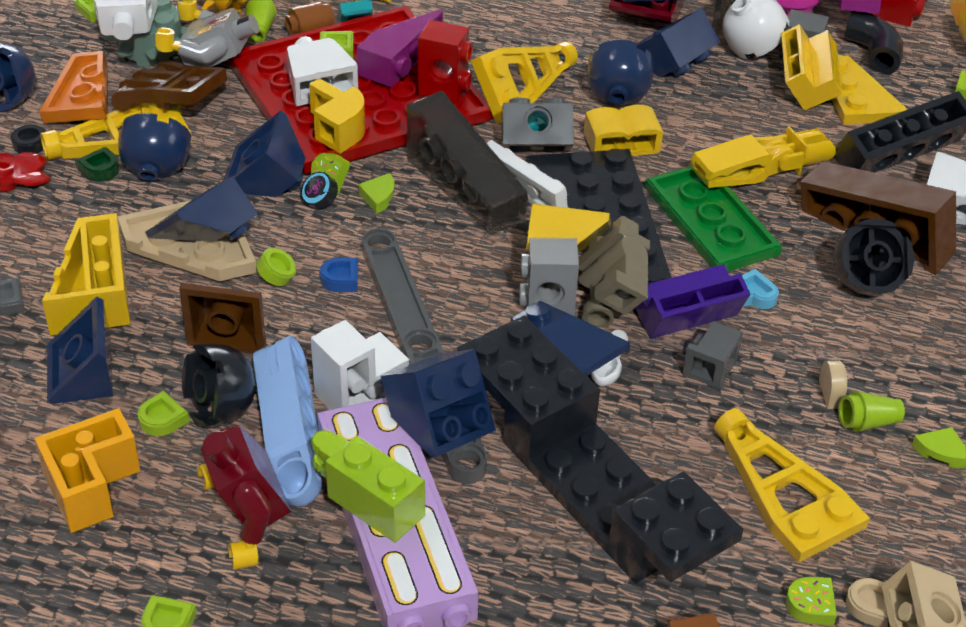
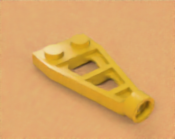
(497, 80)
(71, 141)
(808, 529)

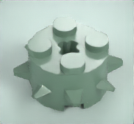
(142, 46)

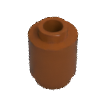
(309, 17)

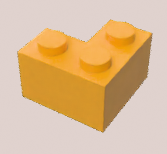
(83, 461)

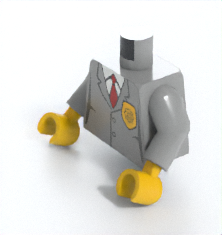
(208, 38)

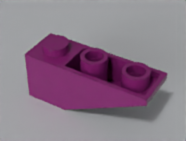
(392, 50)

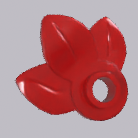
(22, 170)

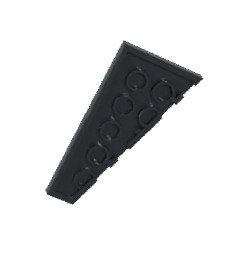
(607, 184)

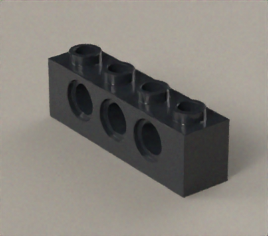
(904, 135)

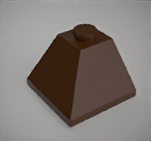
(223, 317)

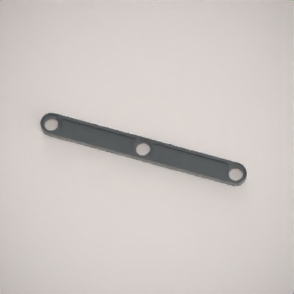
(411, 327)

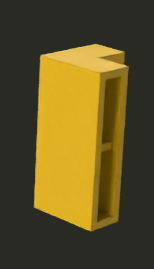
(811, 66)

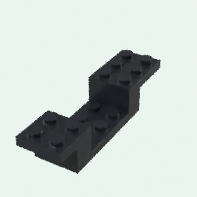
(556, 436)

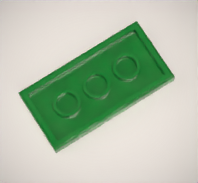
(713, 220)

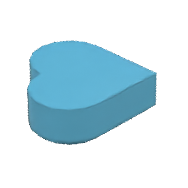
(763, 292)

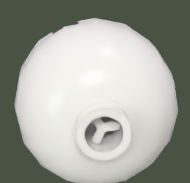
(754, 26)

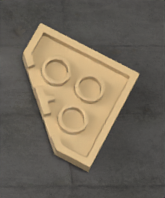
(215, 260)

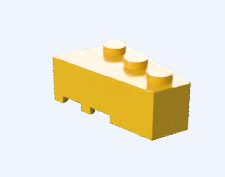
(89, 270)

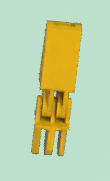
(755, 158)

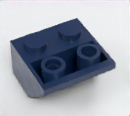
(440, 401)

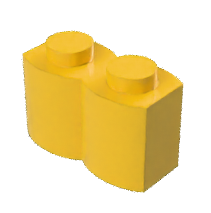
(627, 128)

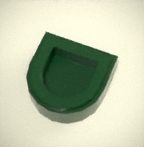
(99, 165)

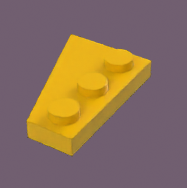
(862, 96)

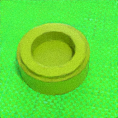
(276, 266)

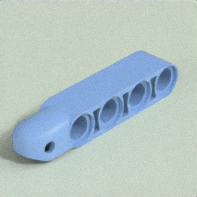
(288, 418)

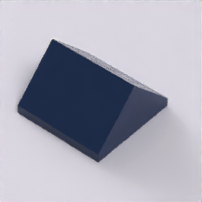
(81, 358)

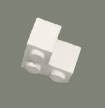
(351, 367)

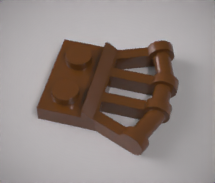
(168, 85)

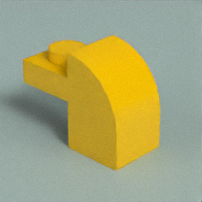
(337, 115)

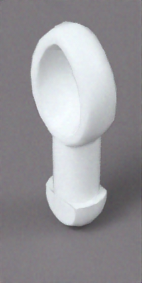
(611, 371)

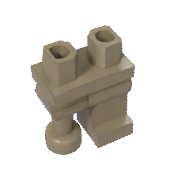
(613, 271)

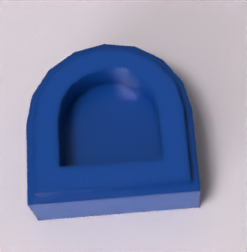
(340, 274)

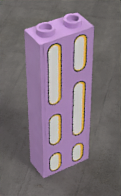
(424, 573)

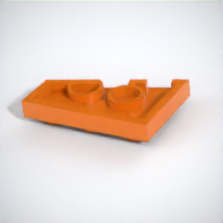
(79, 90)

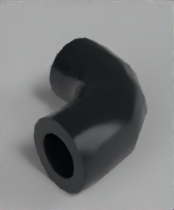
(879, 38)

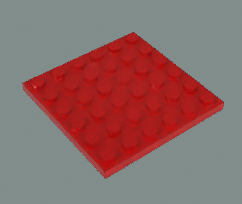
(266, 77)

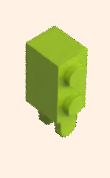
(369, 483)

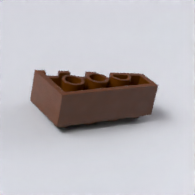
(921, 211)

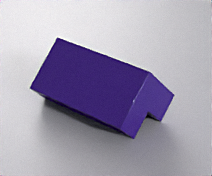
(692, 300)

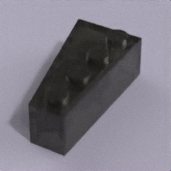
(463, 164)

